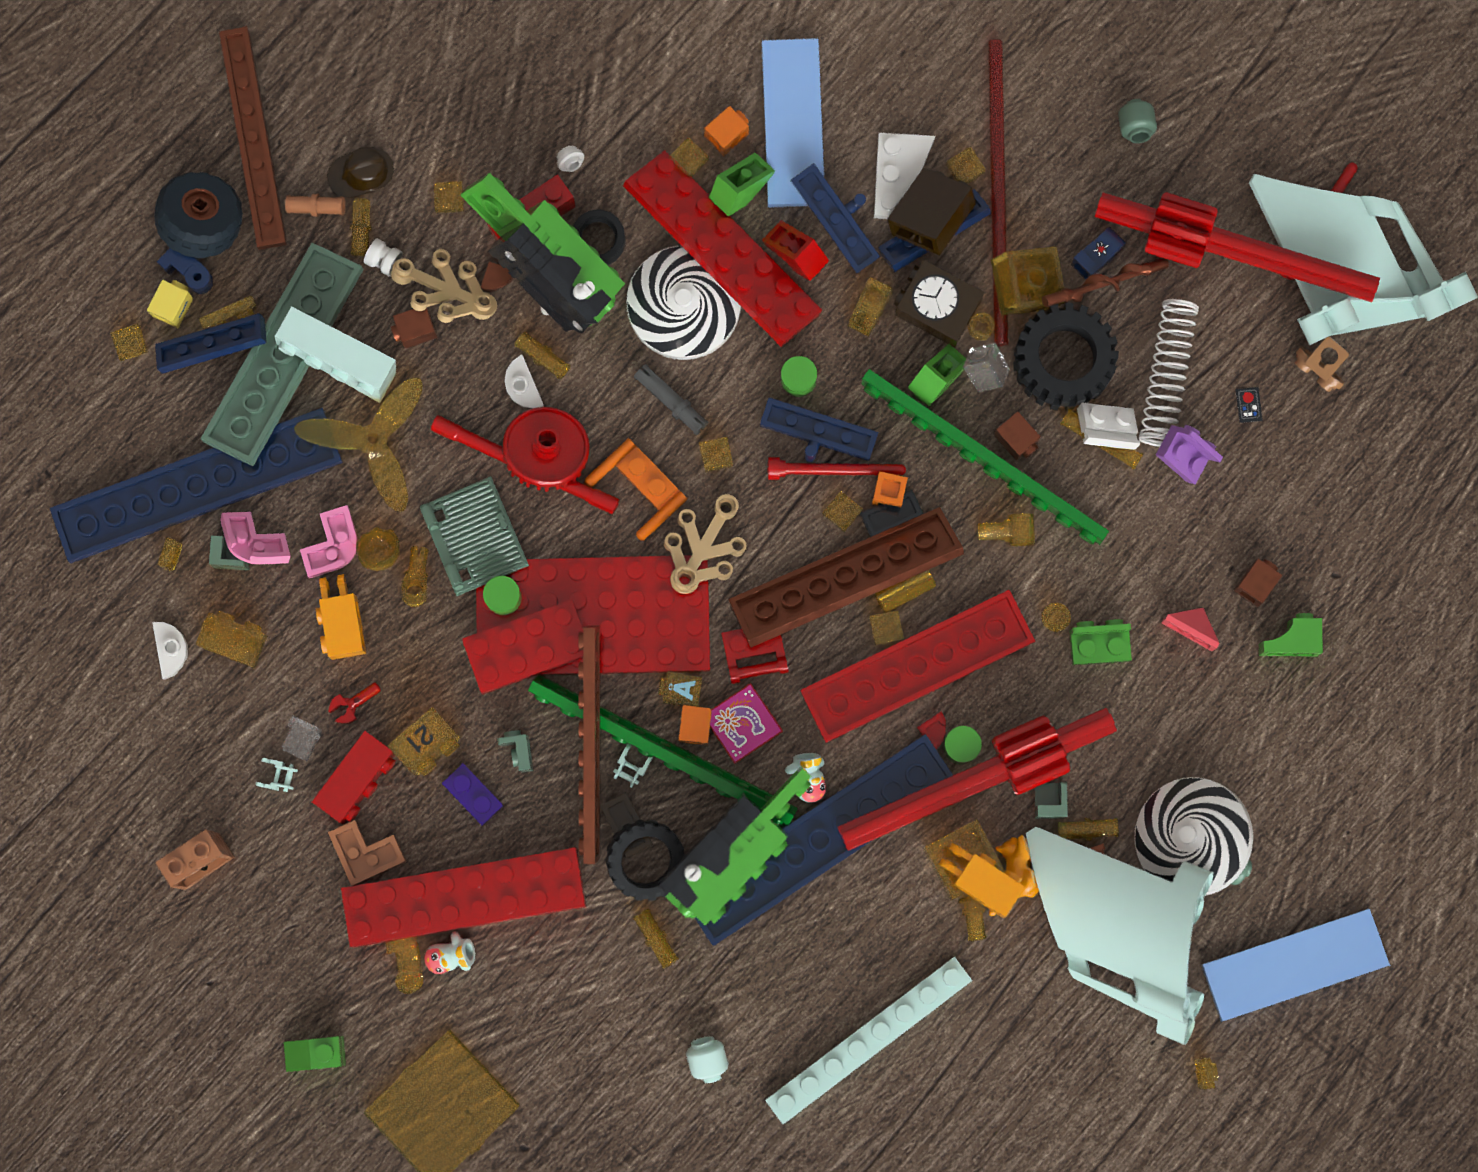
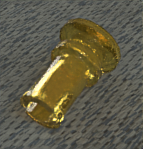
(974, 918)

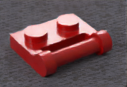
(738, 648)

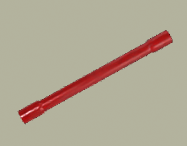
(456, 433)

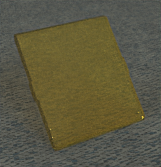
(441, 1107)

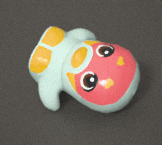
(812, 763)
(446, 957)

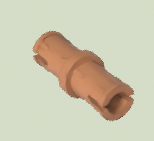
(315, 205)

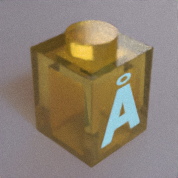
(680, 689)

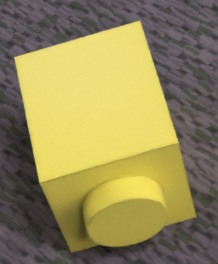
(170, 303)

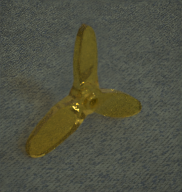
(381, 461)

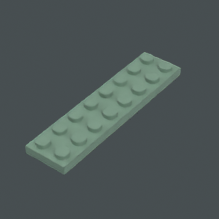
(268, 374)

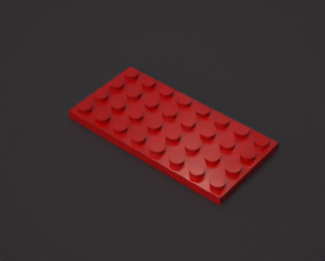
(631, 598)

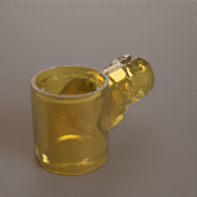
(1016, 530)
(415, 577)

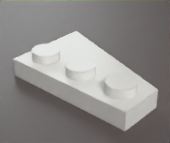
(898, 164)

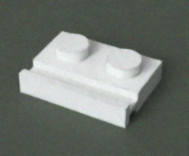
(1108, 426)

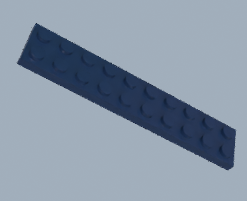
(185, 491)
(816, 841)

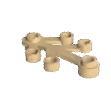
(447, 289)
(702, 549)

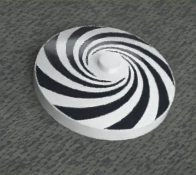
(679, 306)
(1194, 824)

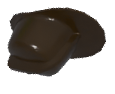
(360, 172)

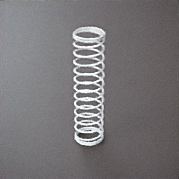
(1146, 436)

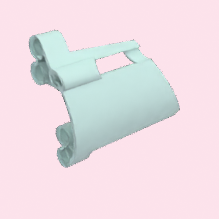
(1347, 233)
(1125, 924)

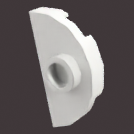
(521, 385)
(171, 648)

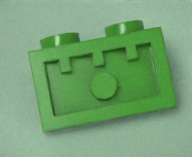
(1100, 643)

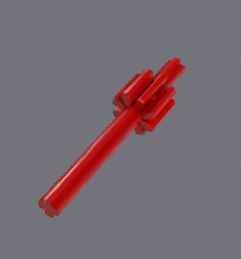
(1185, 230)
(1023, 757)

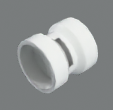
(382, 256)

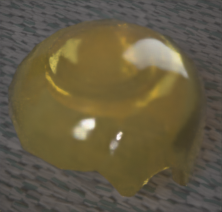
(378, 549)

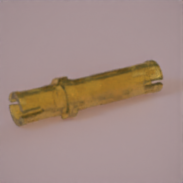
(1128, 456)

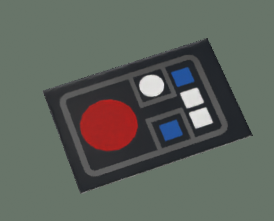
(1249, 404)

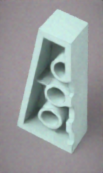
(336, 354)

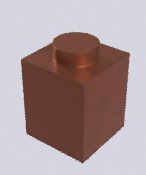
(413, 327)
(1018, 437)
(1258, 582)

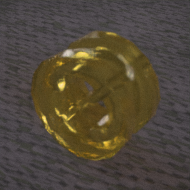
(979, 335)

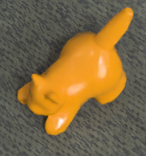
(1018, 861)

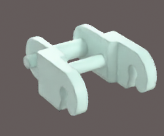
(639, 771)
(275, 785)

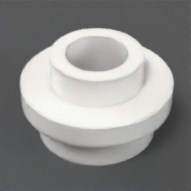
(569, 158)

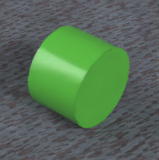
(798, 376)
(502, 595)
(962, 745)

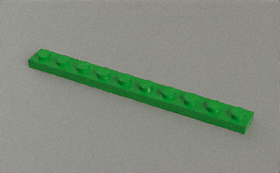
(993, 464)
(654, 745)

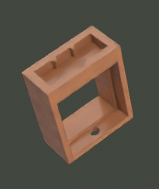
(184, 864)

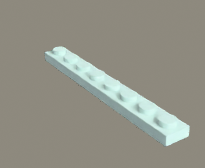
(868, 1040)

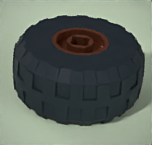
(198, 215)

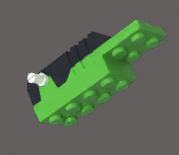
(546, 256)
(731, 853)

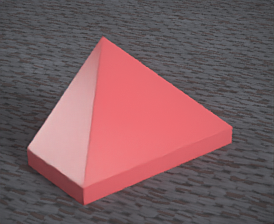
(1193, 625)

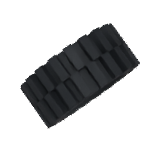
(1058, 391)

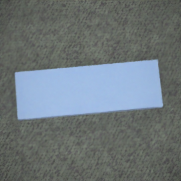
(791, 115)
(1295, 965)

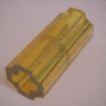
(904, 591)

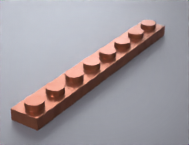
(253, 138)
(590, 755)

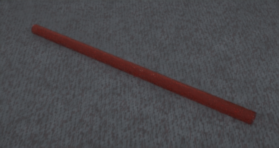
(998, 196)

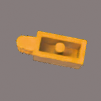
(340, 621)
(984, 881)

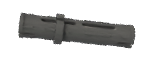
(679, 407)

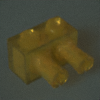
(232, 639)

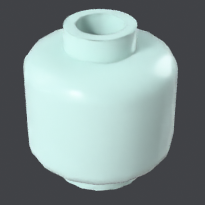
(707, 1059)

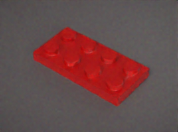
(525, 646)

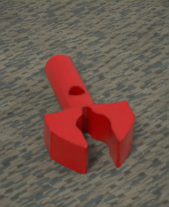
(353, 703)

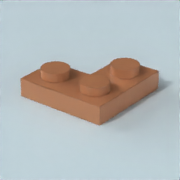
(364, 861)

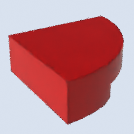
(934, 729)

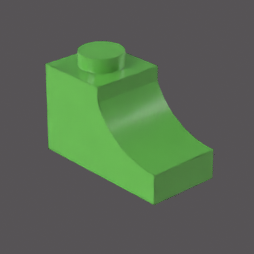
(1301, 638)

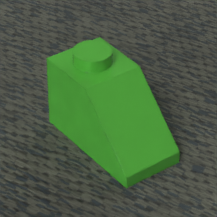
(740, 184)
(937, 375)
(314, 1053)

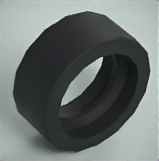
(611, 220)

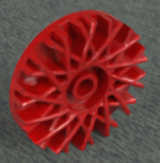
(545, 448)

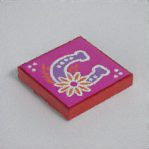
(743, 723)

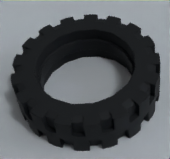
(623, 839)

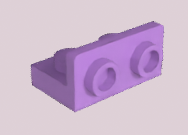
(1187, 452)

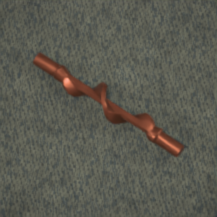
(1098, 281)

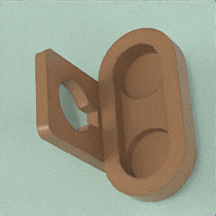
(1312, 361)

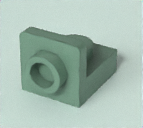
(522, 754)

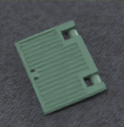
(474, 535)

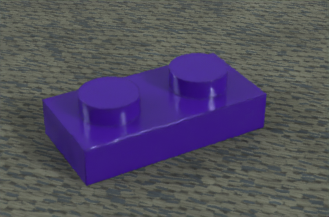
(472, 794)

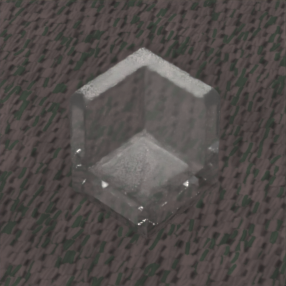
(986, 367)
(301, 738)

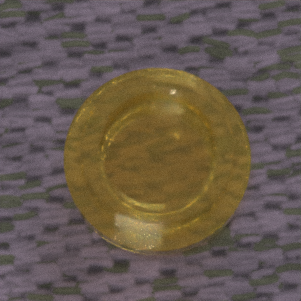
(1056, 617)

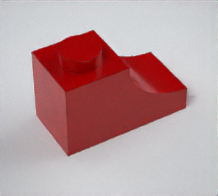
(796, 250)

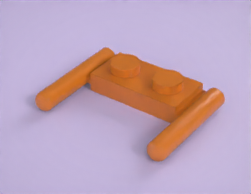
(646, 478)

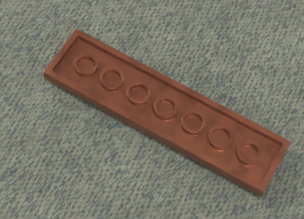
(846, 576)

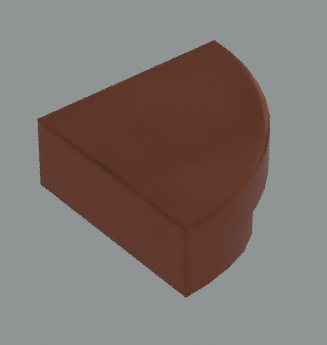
(495, 278)

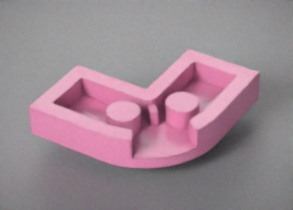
(248, 545)
(338, 548)

